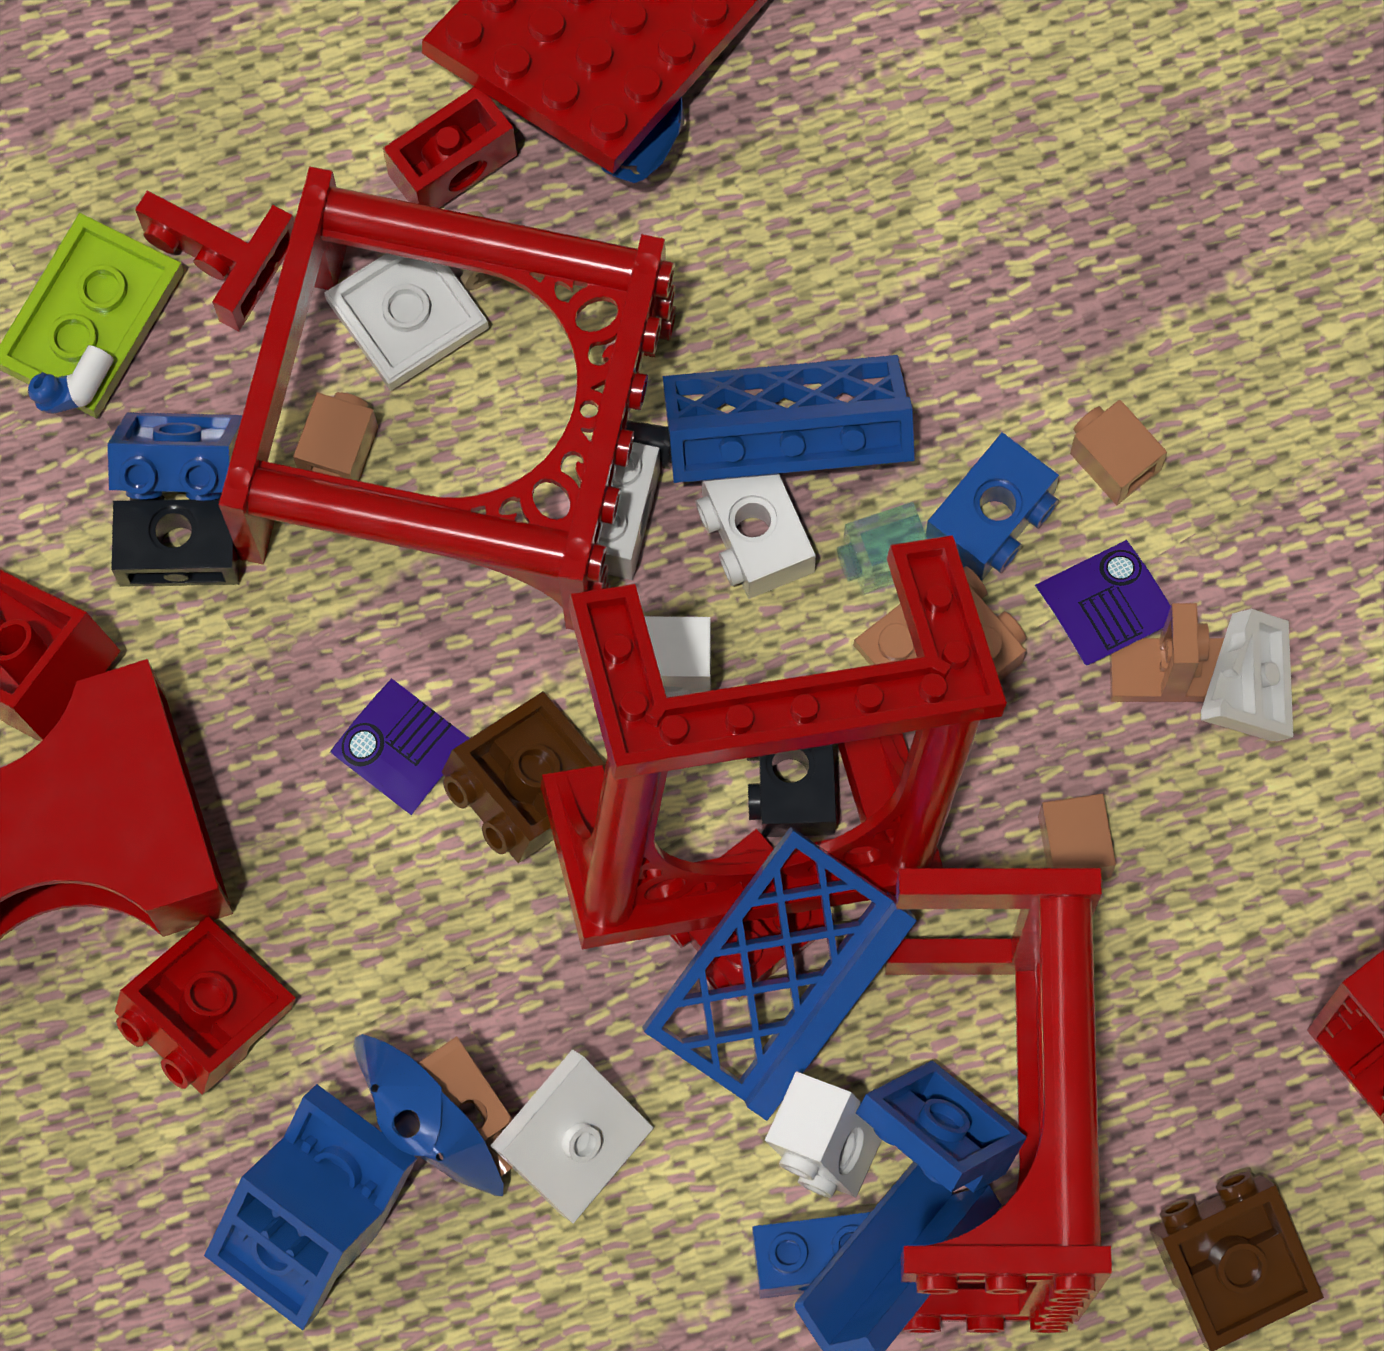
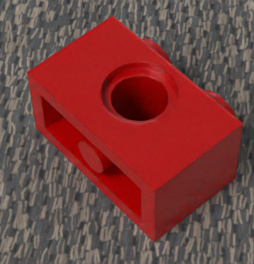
(450, 150)

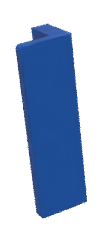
(860, 1293)

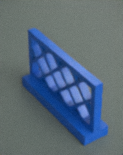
(774, 439)
(821, 1006)

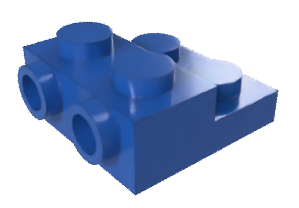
(172, 454)
(942, 1128)

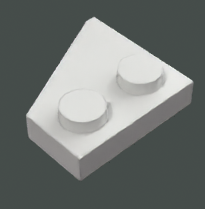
(1253, 678)

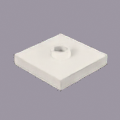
(405, 315)
(572, 1136)

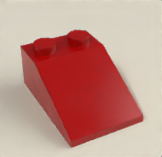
(43, 654)

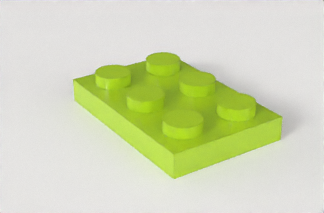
(92, 293)

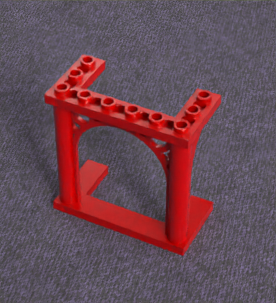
(545, 552)
(607, 820)
(1043, 1248)

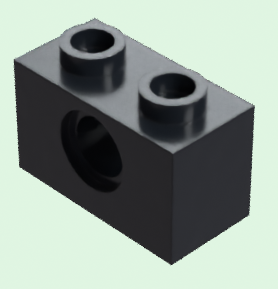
(144, 561)
(801, 804)

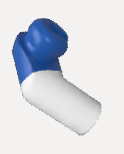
(73, 390)

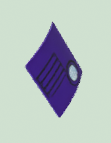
(1106, 602)
(399, 745)

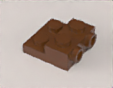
(503, 771)
(1235, 1259)

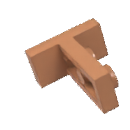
(1167, 667)

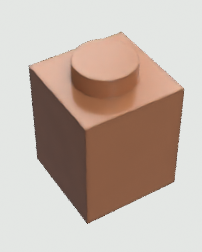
(337, 436)
(1116, 450)
(1077, 834)

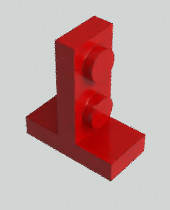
(220, 253)

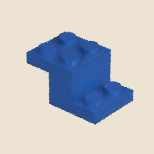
(309, 1207)

